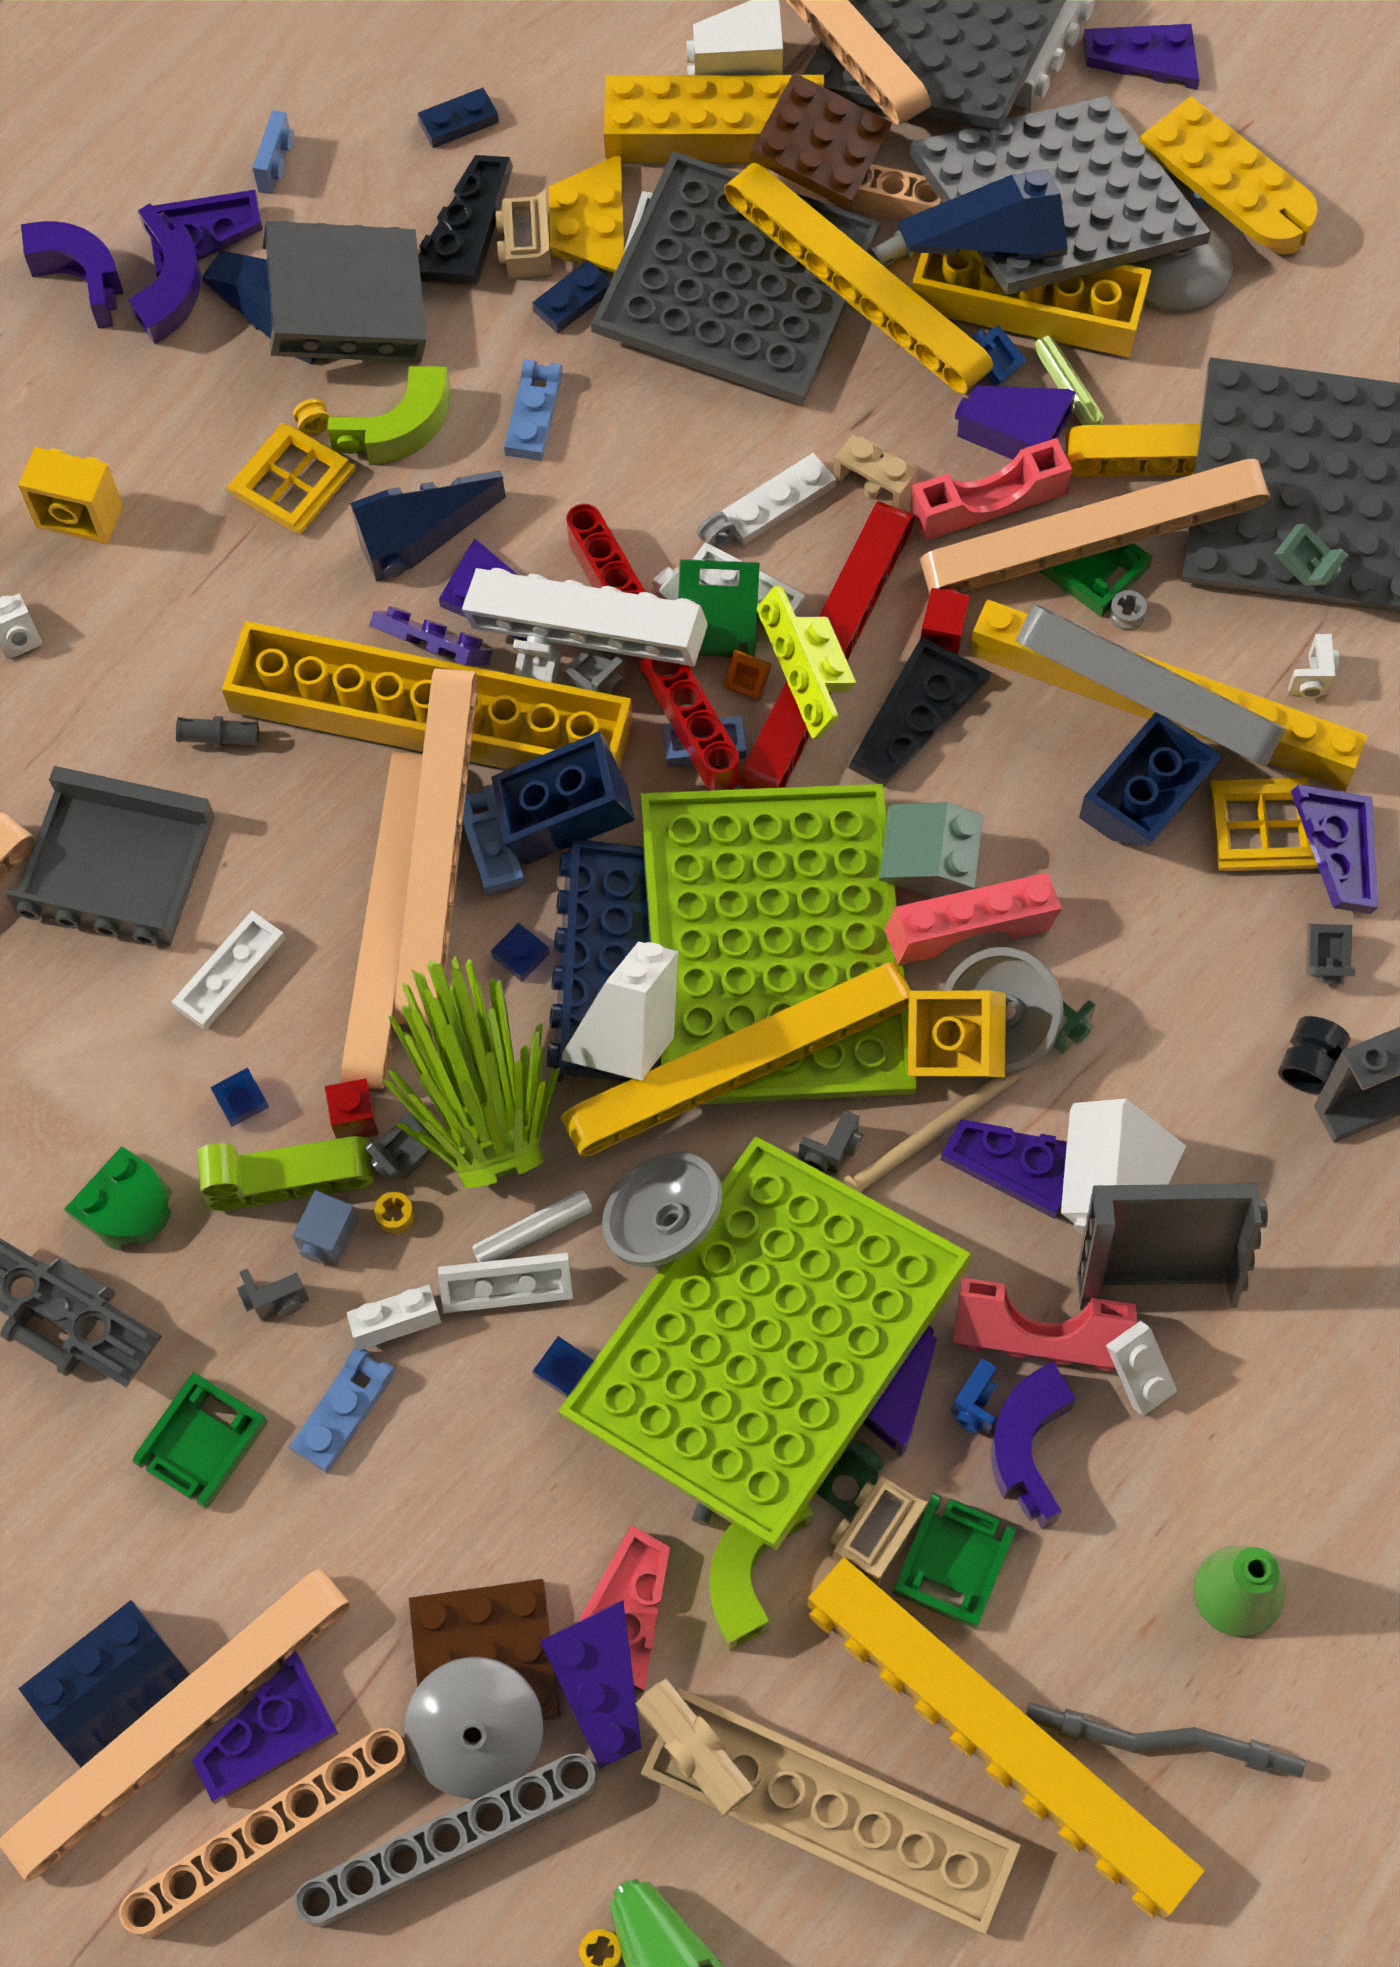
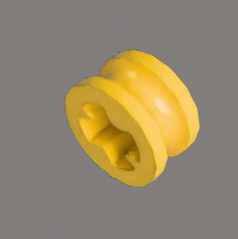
(311, 416)
(394, 1198)
(592, 1939)

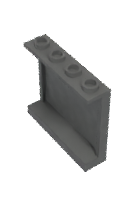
(344, 292)
(114, 857)
(1362, 1087)
(1170, 1236)

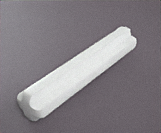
(533, 1227)

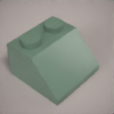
(931, 848)

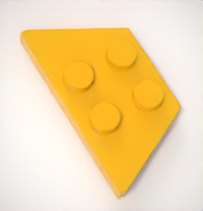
(589, 216)

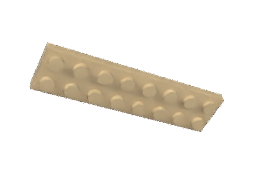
(852, 1820)

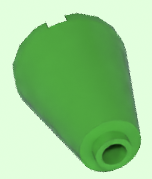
(1240, 1590)
(654, 1932)

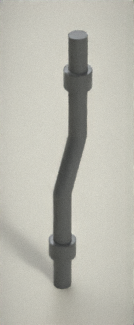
(1254, 1754)

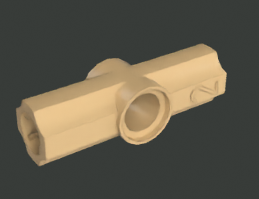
(694, 1747)

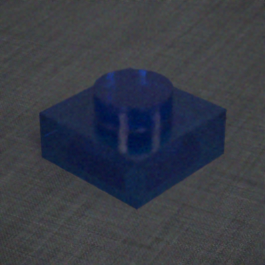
(520, 952)
(239, 1097)
(562, 1366)

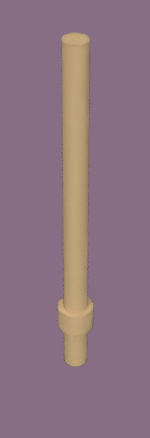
(930, 1132)

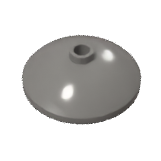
(1189, 277)
(1028, 988)
(662, 1209)
(481, 1696)

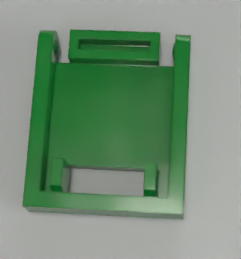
(1087, 576)
(727, 609)
(196, 1448)
(955, 1554)

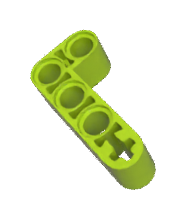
(281, 1174)

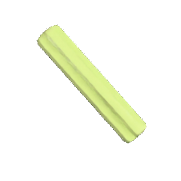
(1066, 378)

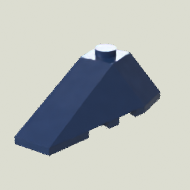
(1005, 216)
(244, 286)
(406, 528)

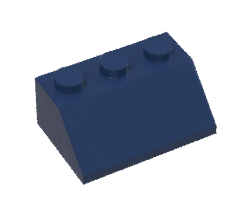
(1148, 782)
(561, 798)
(104, 1683)

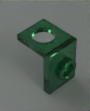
(1077, 1026)
(857, 1462)

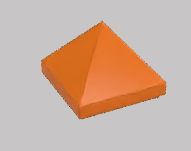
(747, 675)

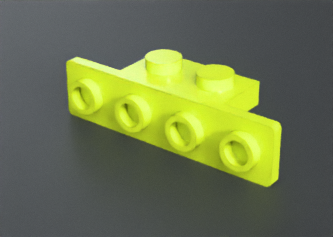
(808, 658)

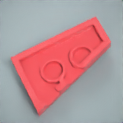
(638, 1578)

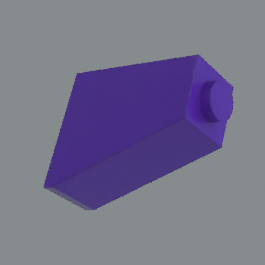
(1013, 417)
(898, 1406)

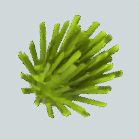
(483, 1096)

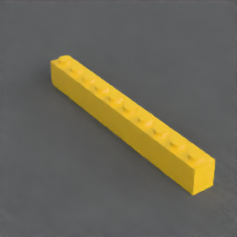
(1307, 746)
(1005, 1739)

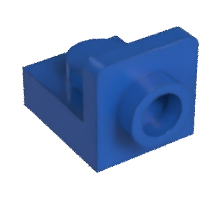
(1003, 352)
(976, 1390)

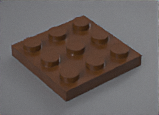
(820, 140)
(489, 1623)

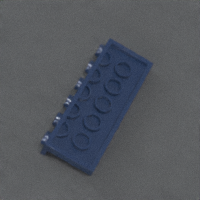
(601, 923)

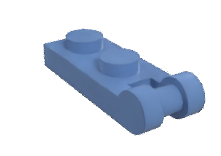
(533, 411)
(494, 860)
(342, 1410)

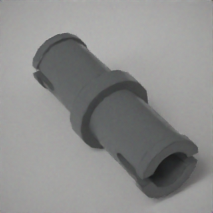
(217, 731)

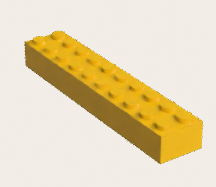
(387, 692)

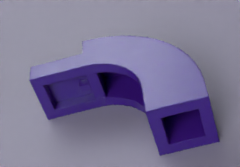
(72, 250)
(174, 293)
(1027, 1409)

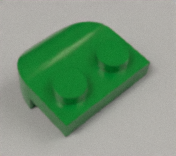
(123, 1202)

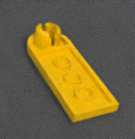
(1233, 177)

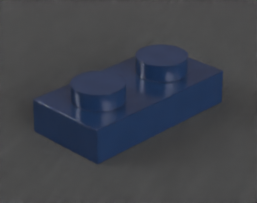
(458, 117)
(571, 296)

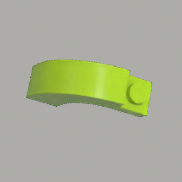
(404, 427)
(731, 1591)

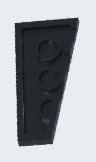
(465, 227)
(918, 706)

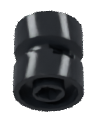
(1314, 1053)

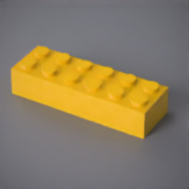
(689, 114)
(1084, 311)

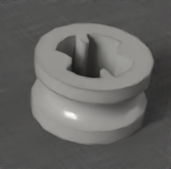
(716, 530)
(1118, 604)

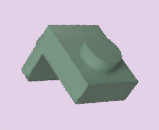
(1310, 557)

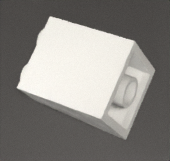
(738, 41)
(630, 1016)
(1113, 1146)

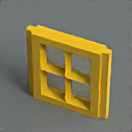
(291, 478)
(1259, 825)

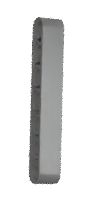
(1150, 684)
(423, 1841)

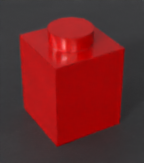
(946, 618)
(351, 1109)

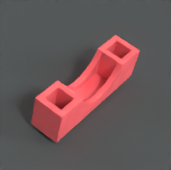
(1029, 479)
(932, 925)
(991, 1321)

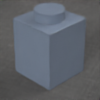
(325, 1228)

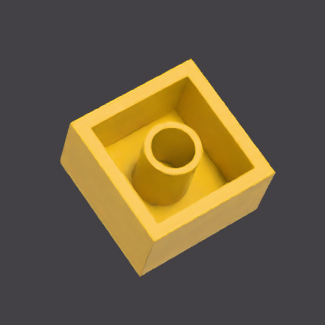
(71, 494)
(957, 1033)

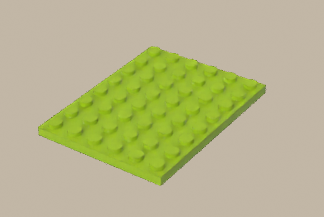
(766, 909)
(766, 1342)

